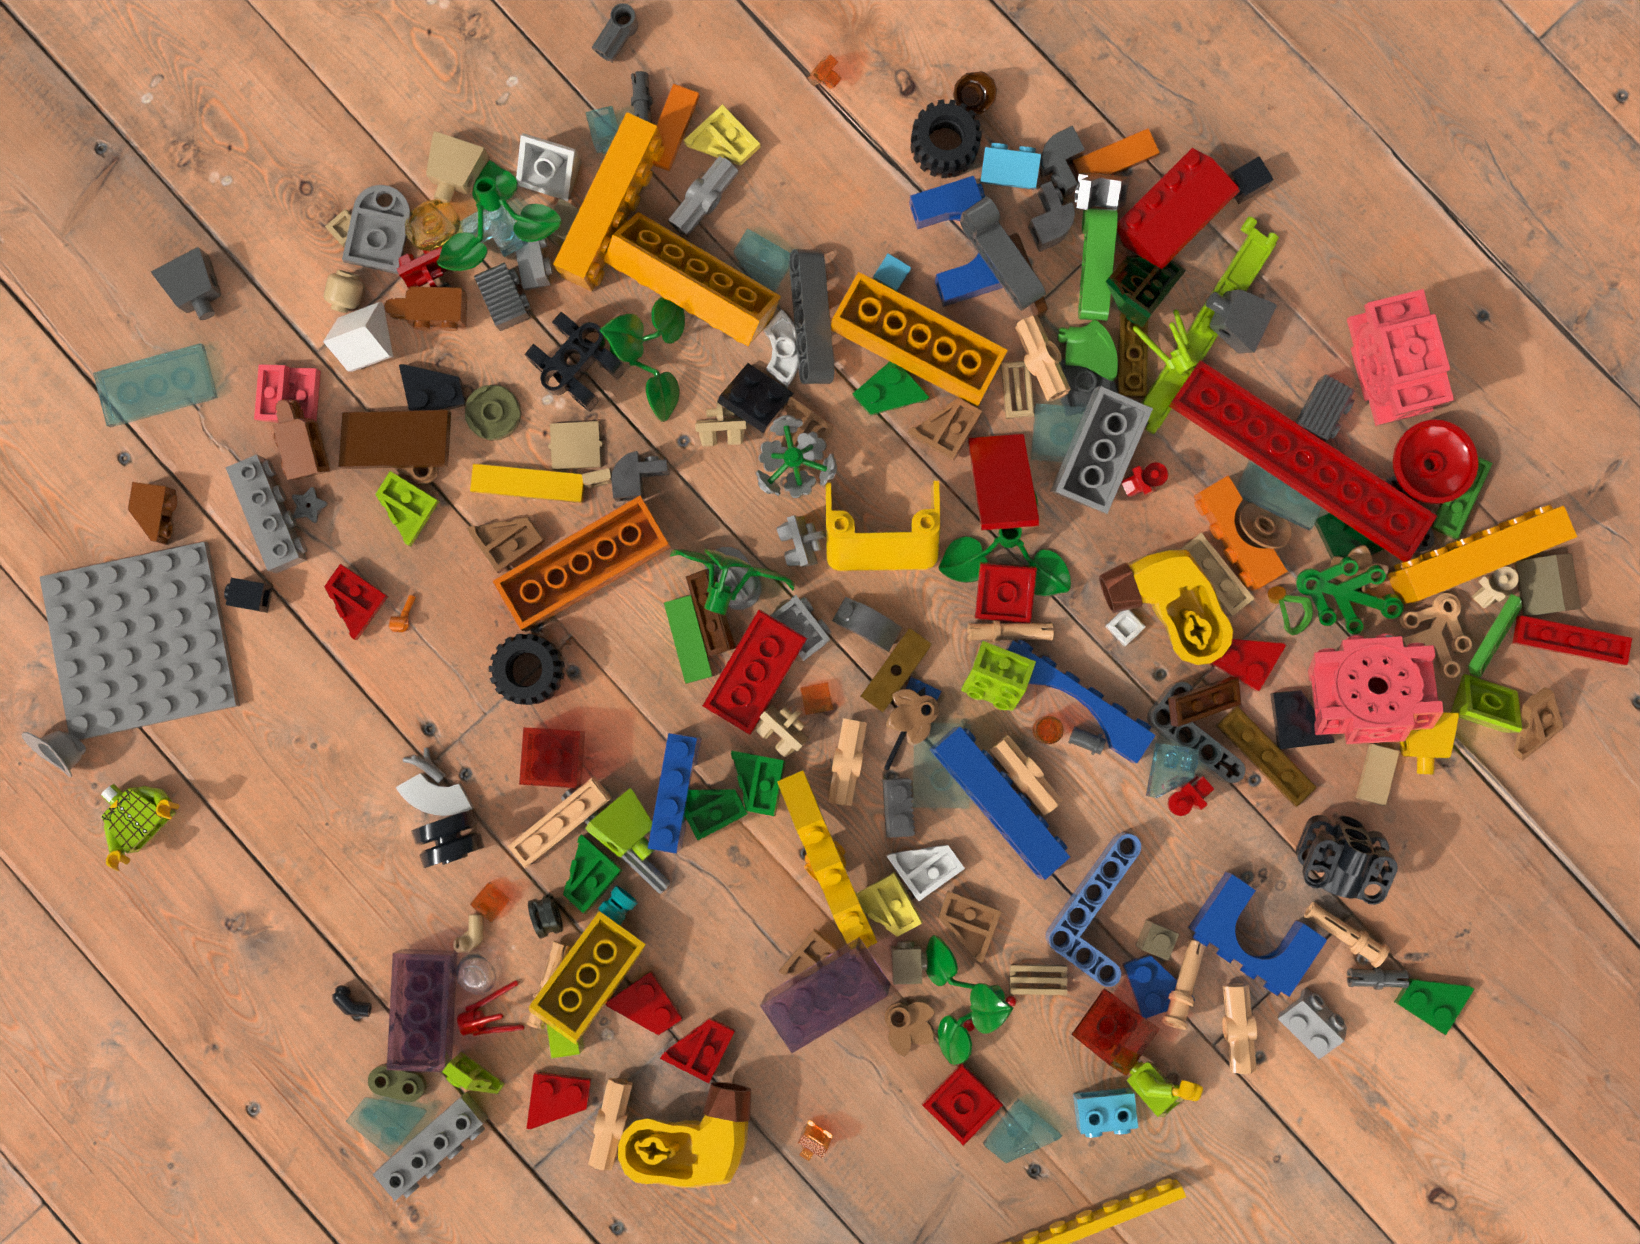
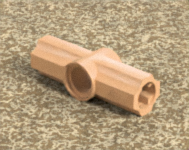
(1042, 358)
(847, 762)
(1025, 775)
(1239, 1028)
(610, 1124)

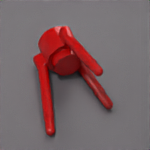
(473, 1021)

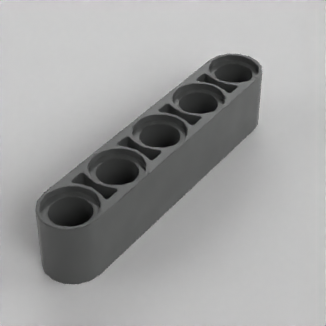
(811, 316)

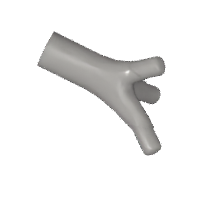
(426, 765)

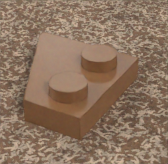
(948, 429)
(506, 541)
(1539, 723)
(969, 922)

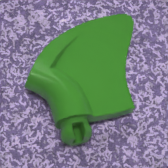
(1090, 348)

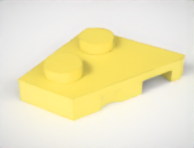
(724, 137)
(890, 905)

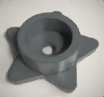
(316, 505)

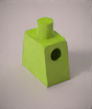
(623, 826)

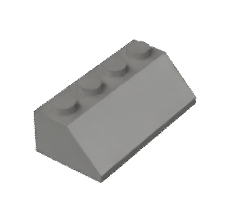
(1101, 449)

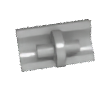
(805, 541)

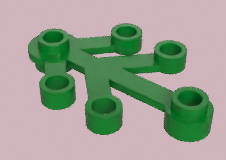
(1346, 592)

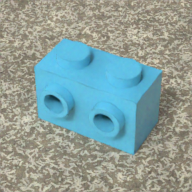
(1010, 167)
(1105, 1112)

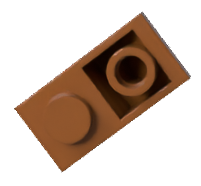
(153, 510)

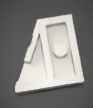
(926, 868)

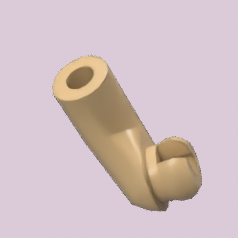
(472, 937)

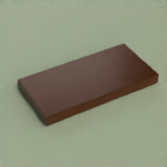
(395, 439)

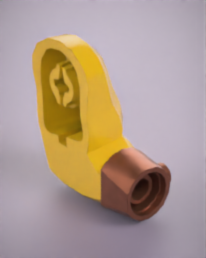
(1179, 597)
(690, 1150)

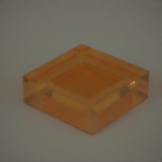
(816, 698)

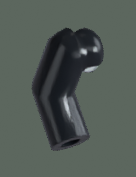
(347, 1005)

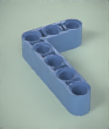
(1090, 908)

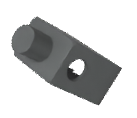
(190, 282)
(1240, 318)

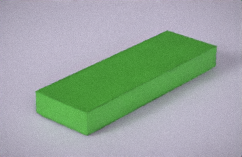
(1454, 514)
(1495, 636)
(688, 639)

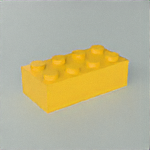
(587, 977)

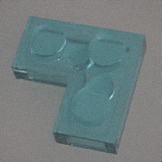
(497, 225)

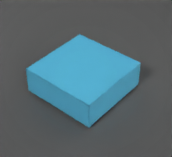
(892, 272)

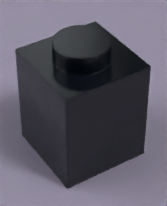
(1251, 179)
(248, 595)

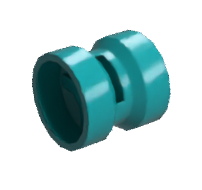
(618, 905)

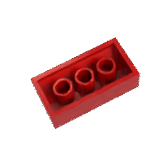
(1176, 208)

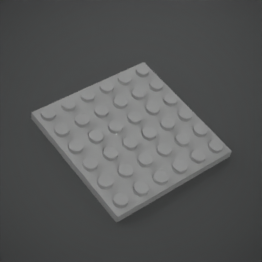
(139, 641)

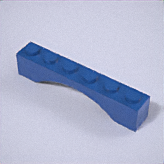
(1122, 733)

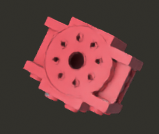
(1400, 357)
(1379, 676)

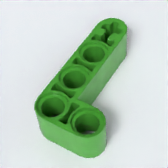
(1097, 263)

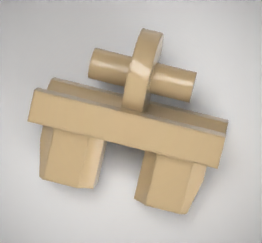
(708, 428)
(1496, 586)
(786, 726)

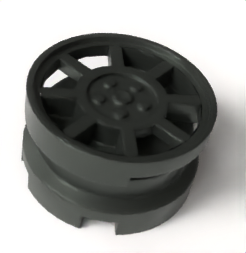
(545, 916)

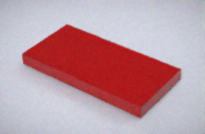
(1003, 482)
(754, 672)

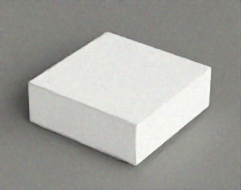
(1125, 627)

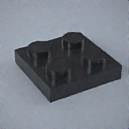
(755, 397)

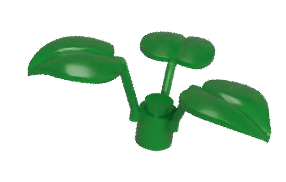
(490, 192)
(626, 342)
(964, 556)
(720, 594)
(987, 1004)

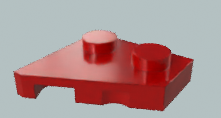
(354, 599)
(1250, 661)
(646, 1005)
(700, 1049)
(556, 1097)

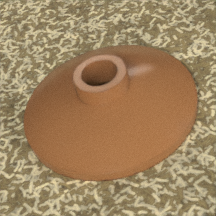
(1264, 527)

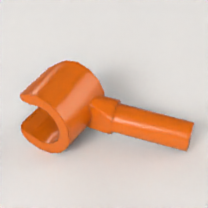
(401, 624)

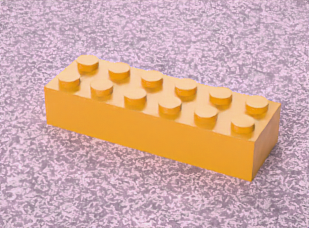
(609, 201)
(692, 278)
(917, 339)
(1481, 553)

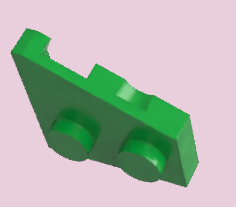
(889, 390)
(758, 781)
(589, 875)

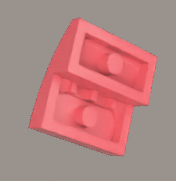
(287, 383)

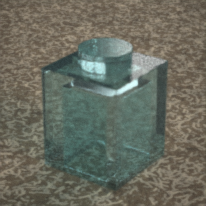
(602, 127)

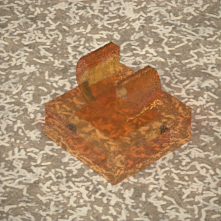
(824, 73)
(490, 902)
(814, 1141)

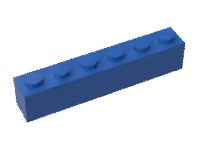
(1000, 803)

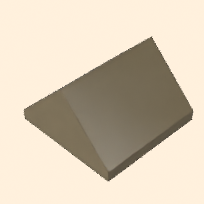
(1547, 584)

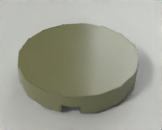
(492, 412)

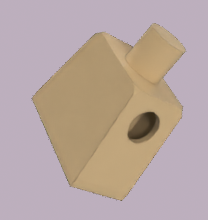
(454, 165)

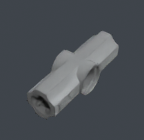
(703, 196)

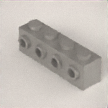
(267, 513)
(430, 1146)

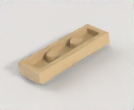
(1229, 589)

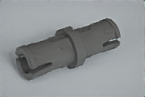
(641, 96)
(1377, 978)

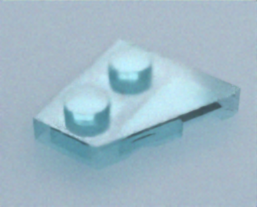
(762, 259)
(1170, 768)
(385, 1122)
(1020, 1133)

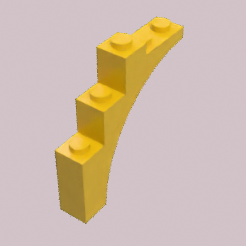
(825, 859)

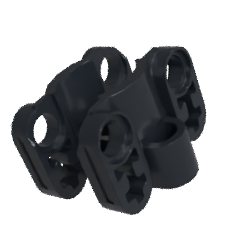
(588, 352)
(1346, 858)

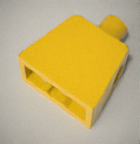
(1431, 743)

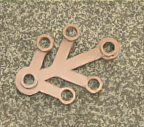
(1434, 635)

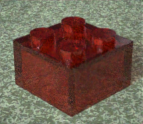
(552, 757)
(1115, 1032)

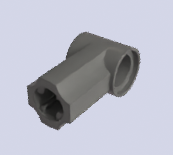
(614, 34)

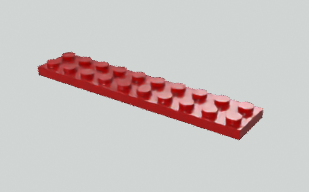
(1303, 461)

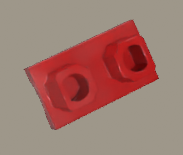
(421, 270)
(1146, 479)
(1189, 796)

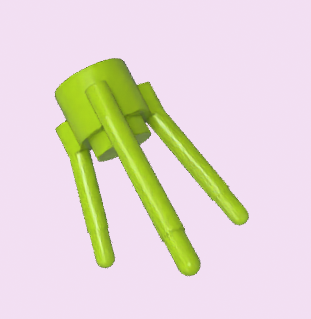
(1183, 356)

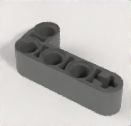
(1000, 254)
(1197, 739)

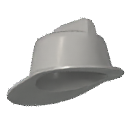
(752, 588)
(57, 748)

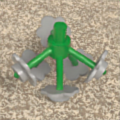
(779, 457)

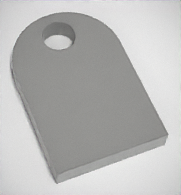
(376, 232)

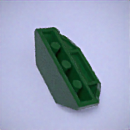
(1142, 287)

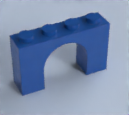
(947, 204)
(669, 813)
(1281, 967)

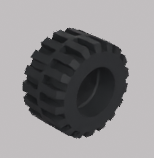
(949, 117)
(503, 664)

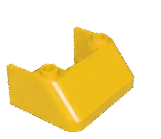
(883, 550)

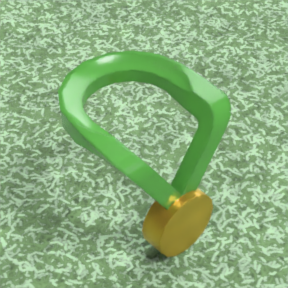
(1278, 595)

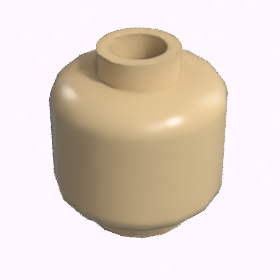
(343, 291)

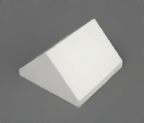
(547, 167)
(360, 338)

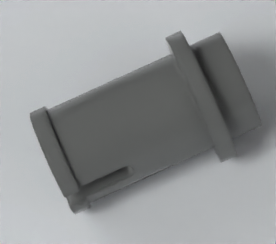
(1087, 740)

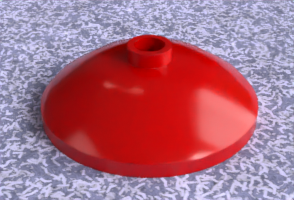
(1451, 459)

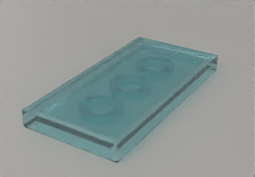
(155, 385)

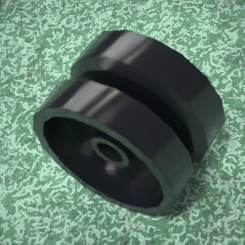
(448, 839)

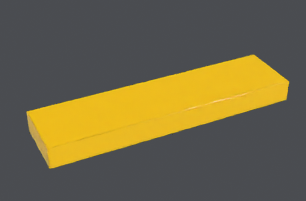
(527, 483)

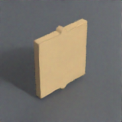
(575, 445)

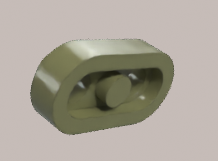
(396, 1083)

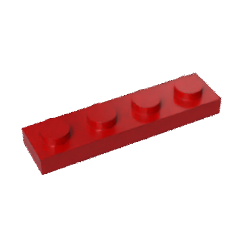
(1572, 640)

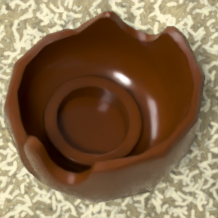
(976, 91)

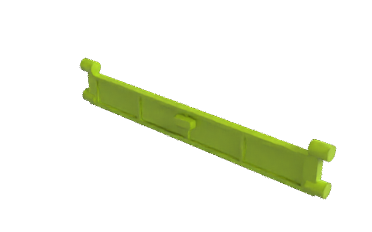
(1236, 277)

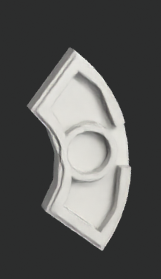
(784, 353)
(434, 798)

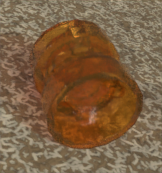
(1051, 728)

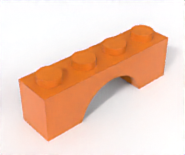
(1255, 564)

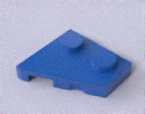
(1149, 985)

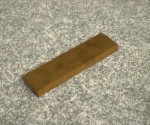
(1266, 756)

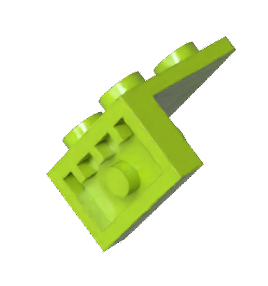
(998, 676)

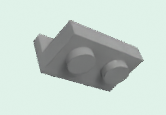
(533, 265)
(798, 617)
(1314, 1023)

